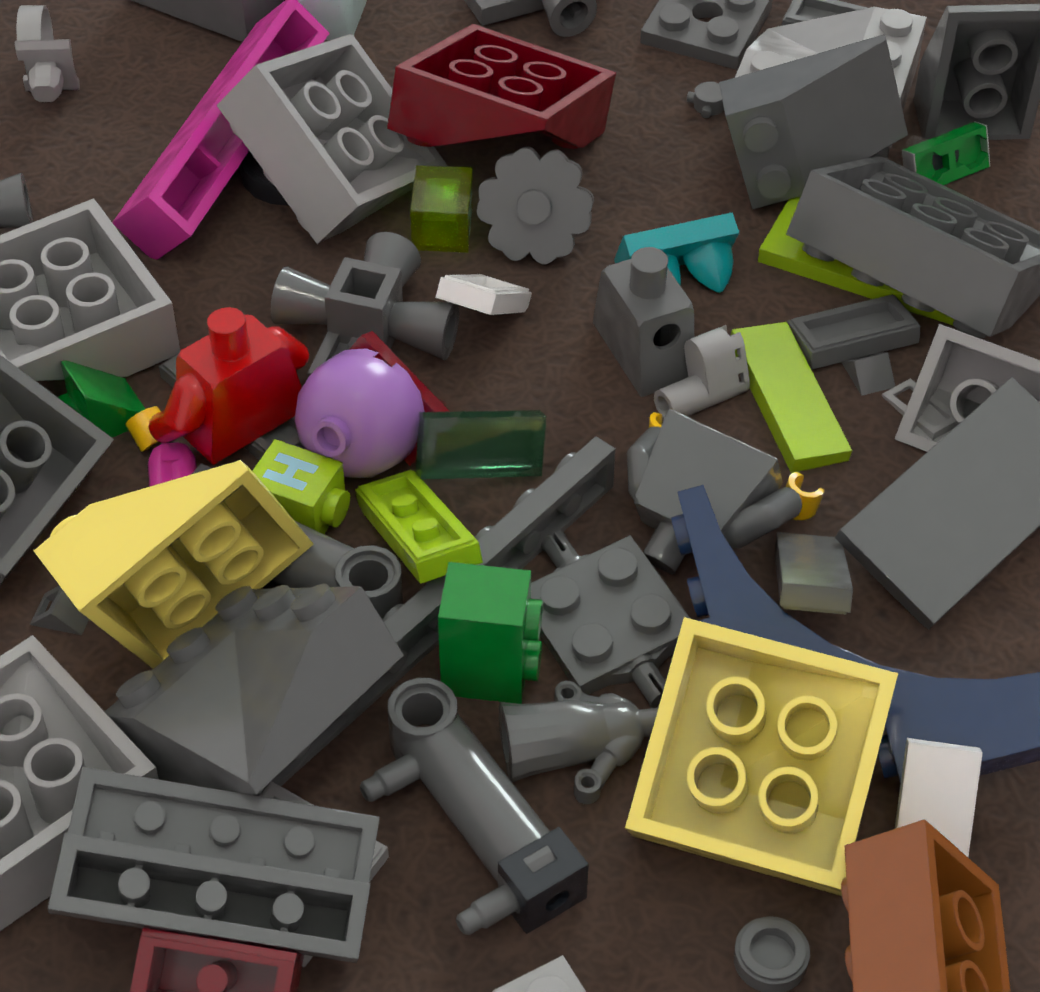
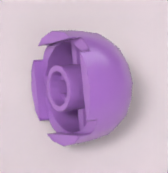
(359, 413)

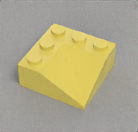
(169, 553)
(761, 755)

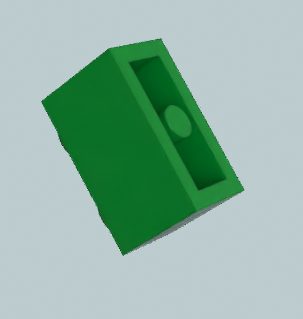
(489, 632)

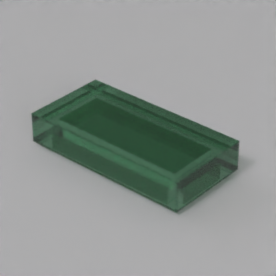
(480, 444)

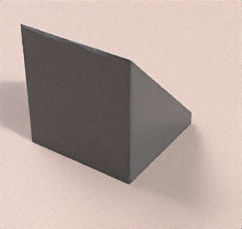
(871, 373)
(61, 615)

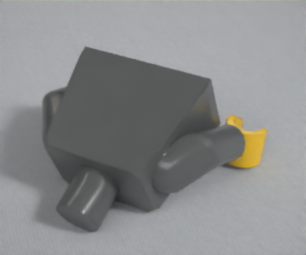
(736, 477)

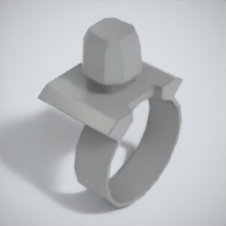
(46, 60)

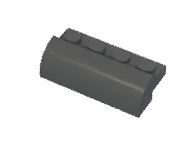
(216, 865)

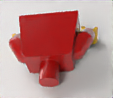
(227, 387)

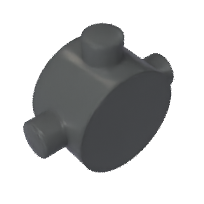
(707, 99)

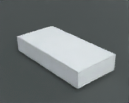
(484, 294)
(940, 787)

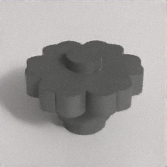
(535, 205)

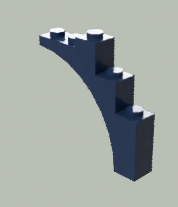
(982, 713)

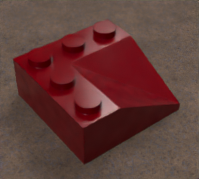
(496, 87)

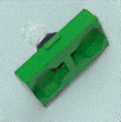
(949, 154)

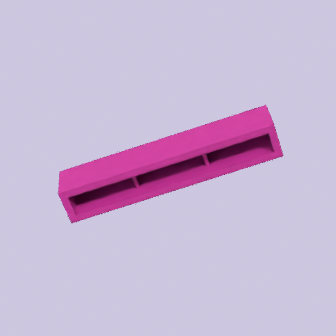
(205, 149)

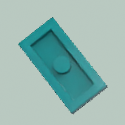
(700, 244)

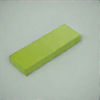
(792, 399)
(417, 525)

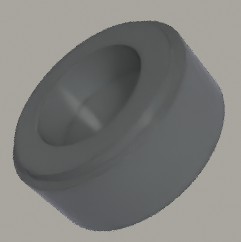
(771, 954)

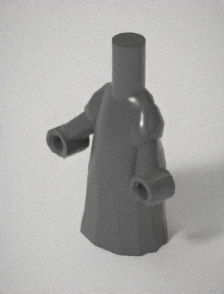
(573, 733)

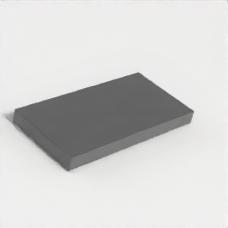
(955, 508)

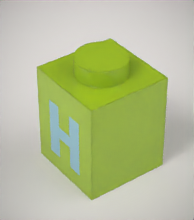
(305, 484)

